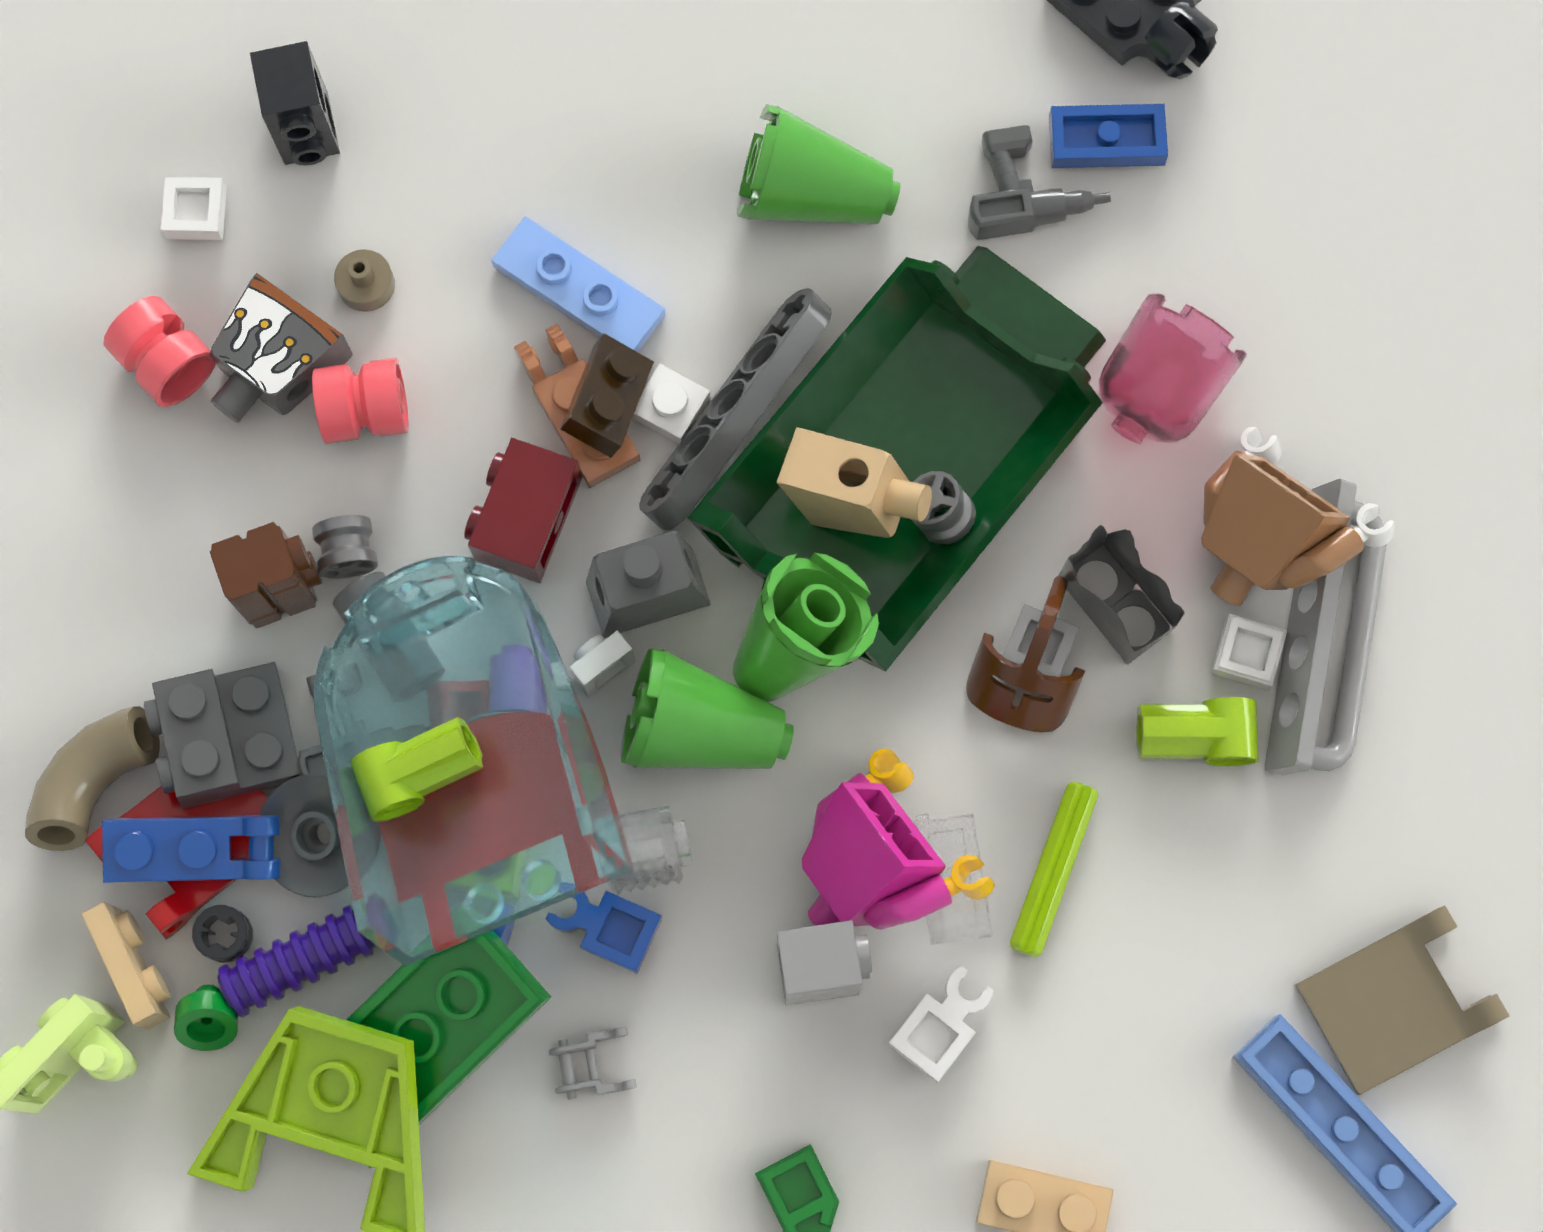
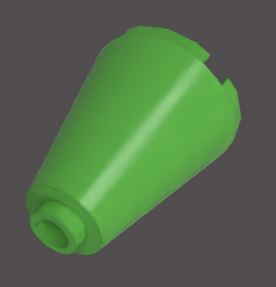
(812, 176)
(804, 626)
(699, 720)

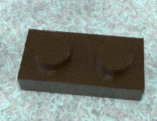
(607, 395)

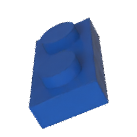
(1108, 135)

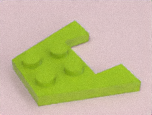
(334, 1092)

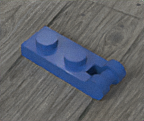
(188, 848)

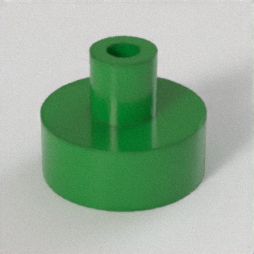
(205, 1020)

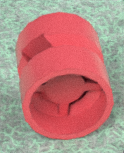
(166, 357)
(353, 401)

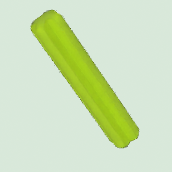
(1053, 869)

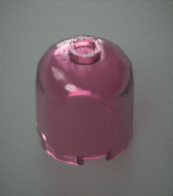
(1166, 372)

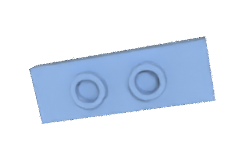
(577, 285)

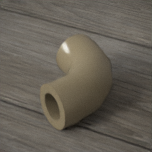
(82, 772)

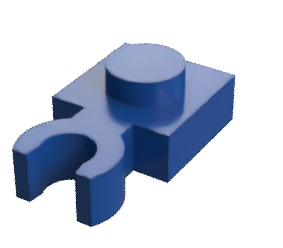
(614, 929)

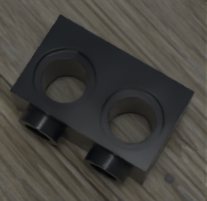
(295, 103)

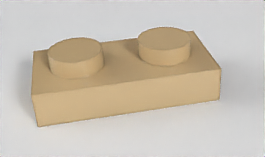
(139, 987)
(1041, 1202)

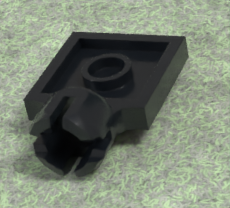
(1145, 28)

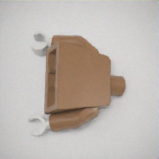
(1275, 527)

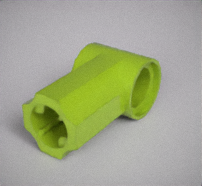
(1218, 731)
(399, 774)

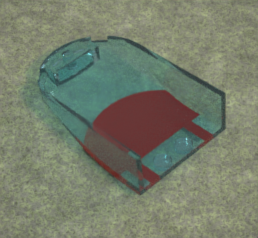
(502, 840)

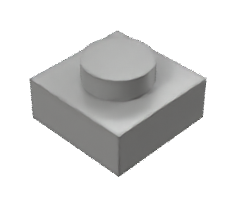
(1057, 648)

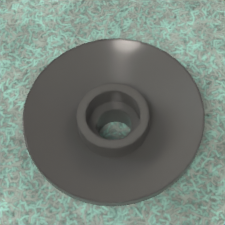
(306, 862)

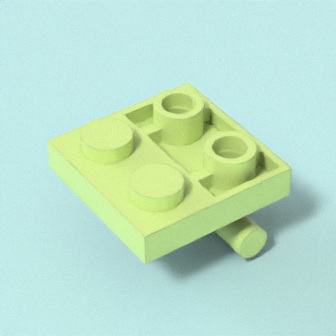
(70, 1037)

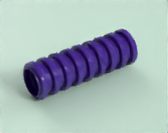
(293, 962)

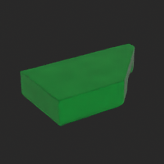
(800, 1192)

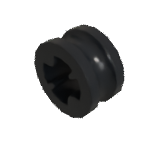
(228, 915)

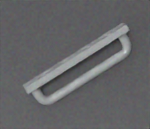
(1311, 628)

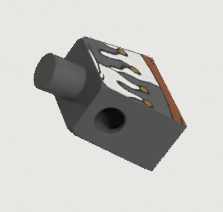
(272, 351)

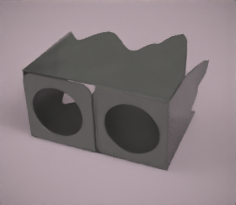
(1120, 553)

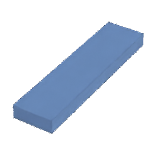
(1343, 1129)

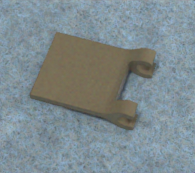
(1392, 1005)

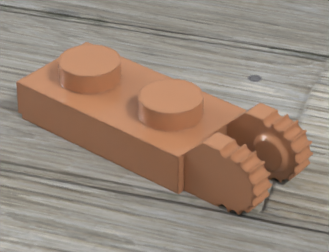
(555, 396)

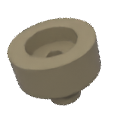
(364, 280)

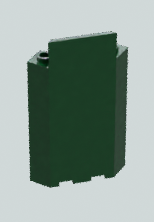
(946, 377)

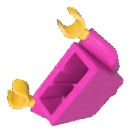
(873, 857)

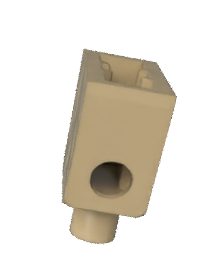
(849, 485)

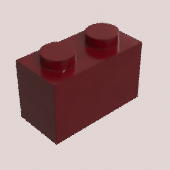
(523, 509)

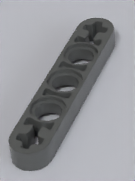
(735, 409)

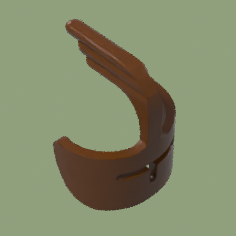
(996, 699)

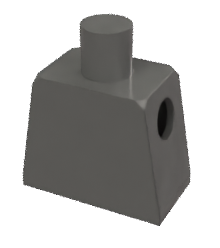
(645, 583)

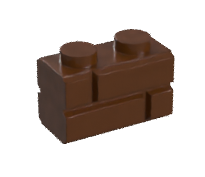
(266, 574)

